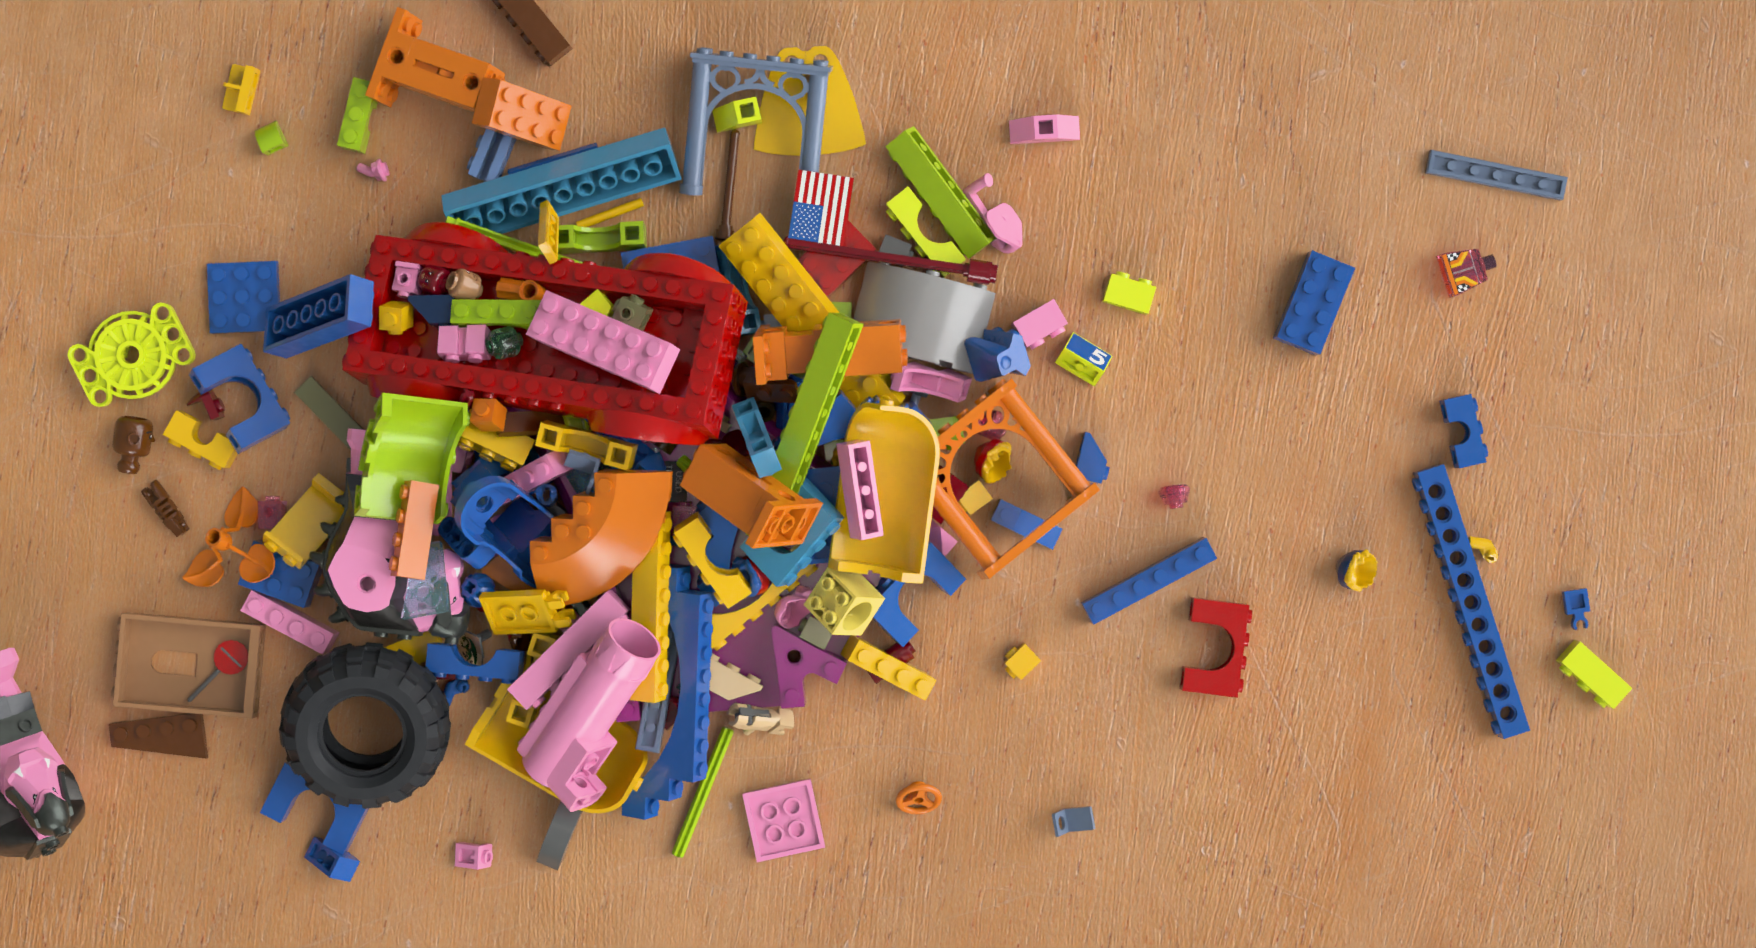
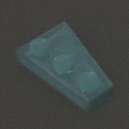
(428, 595)

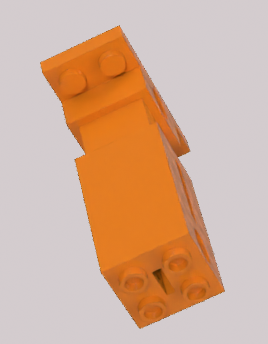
(788, 352)

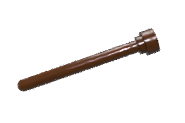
(725, 230)

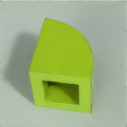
(270, 138)

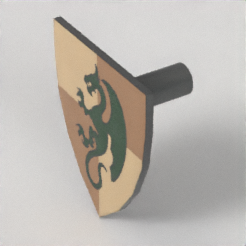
(471, 646)

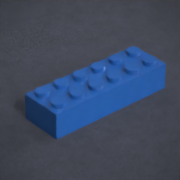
(318, 316)

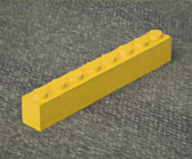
(650, 609)

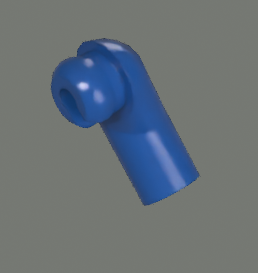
(455, 687)

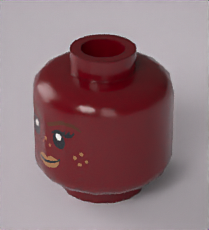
(433, 280)

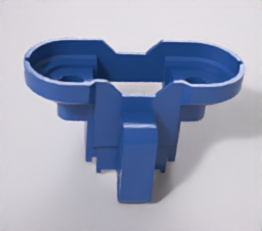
(479, 539)

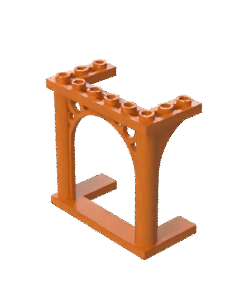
(1010, 401)

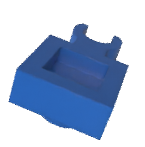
(1576, 603)

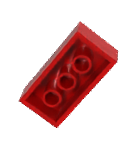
(834, 270)

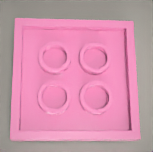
(783, 820)

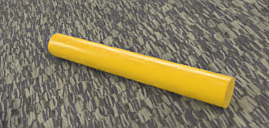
(611, 213)

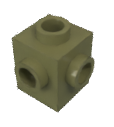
(632, 311)

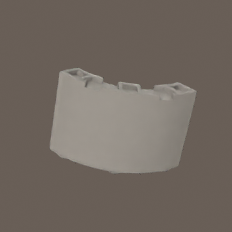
(934, 309)

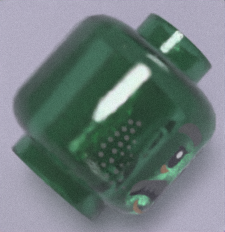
(504, 342)

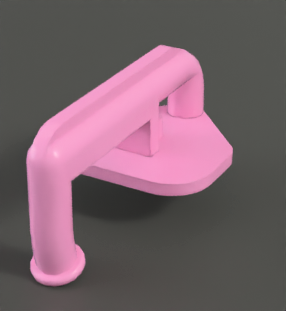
(1001, 219)

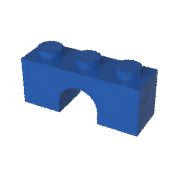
(1471, 449)

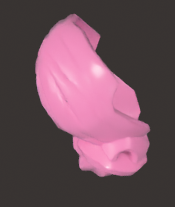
(791, 608)

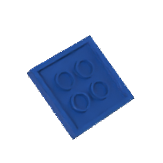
(241, 294)

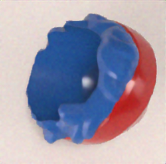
(756, 578)

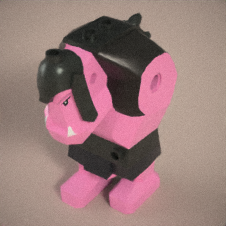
(360, 577)
(36, 787)

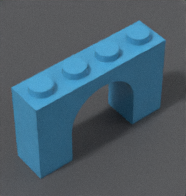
(783, 565)

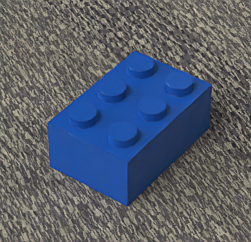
(288, 582)

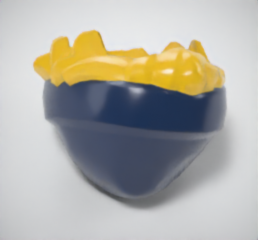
(1356, 570)

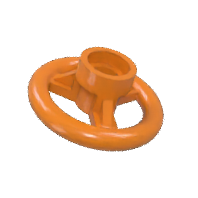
(918, 795)

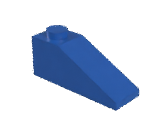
(1023, 522)

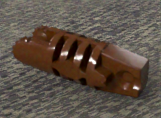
(165, 508)

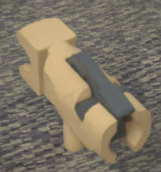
(757, 718)

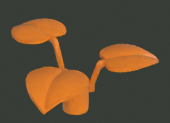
(256, 565)

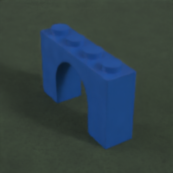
(238, 366)
(889, 615)
(283, 796)

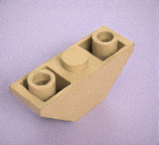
(729, 682)

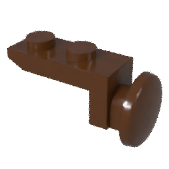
(774, 391)

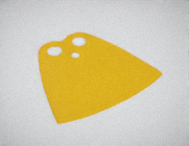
(781, 126)

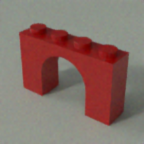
(1226, 678)

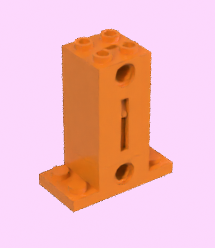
(425, 68)
(756, 506)

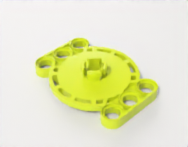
(113, 349)

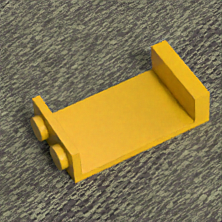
(300, 528)

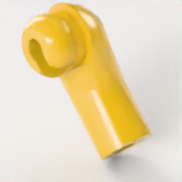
(1485, 547)

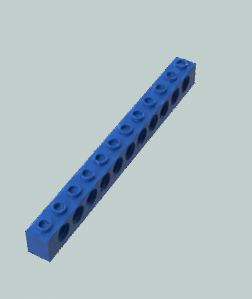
(1516, 721)

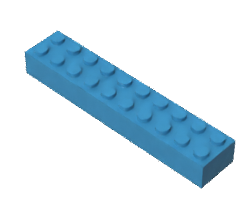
(567, 183)

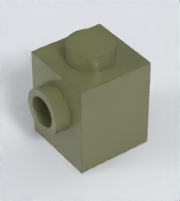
(814, 632)

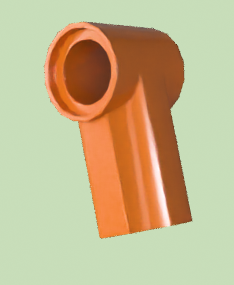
(518, 290)

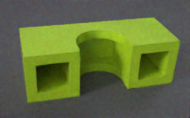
(354, 129)

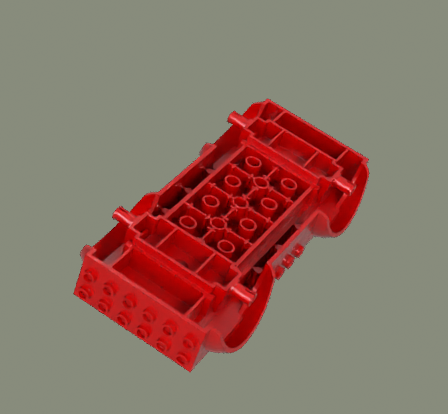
(691, 310)

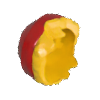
(993, 460)

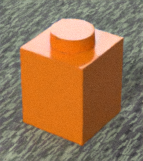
(488, 415)

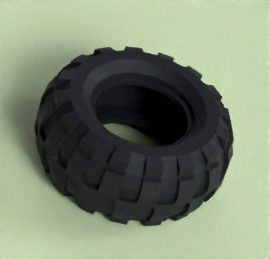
(353, 776)

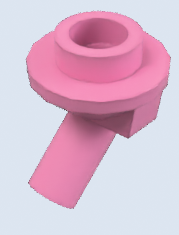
(378, 170)

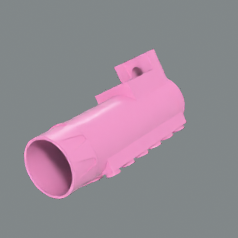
(572, 729)

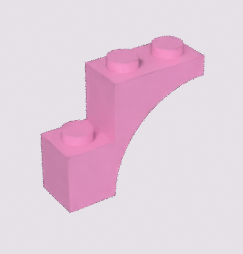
(927, 380)

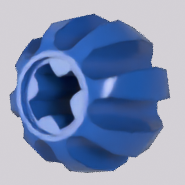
(474, 586)

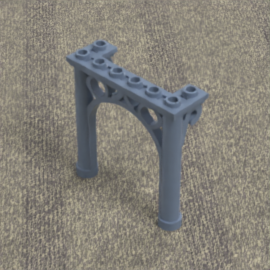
(700, 111)

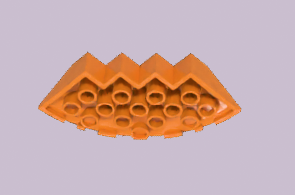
(604, 534)

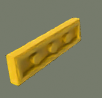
(548, 231)

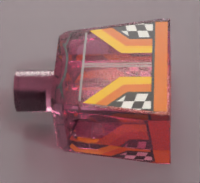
(1464, 270)

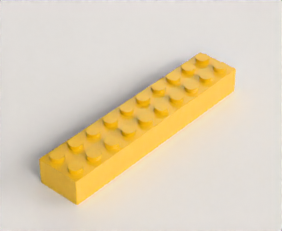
(793, 295)

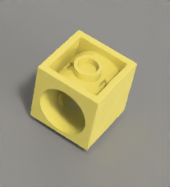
(844, 602)

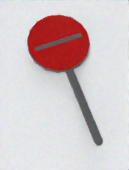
(229, 658)

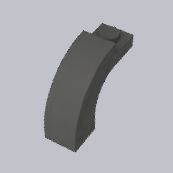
(558, 837)

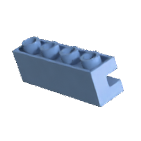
(491, 155)

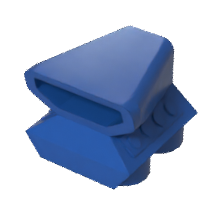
(997, 354)

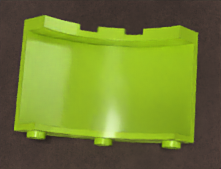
(404, 443)

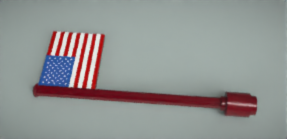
(821, 224)

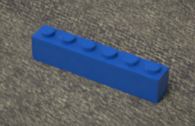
(1149, 580)

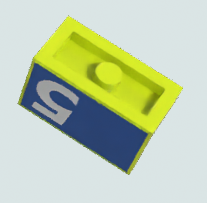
(1084, 359)

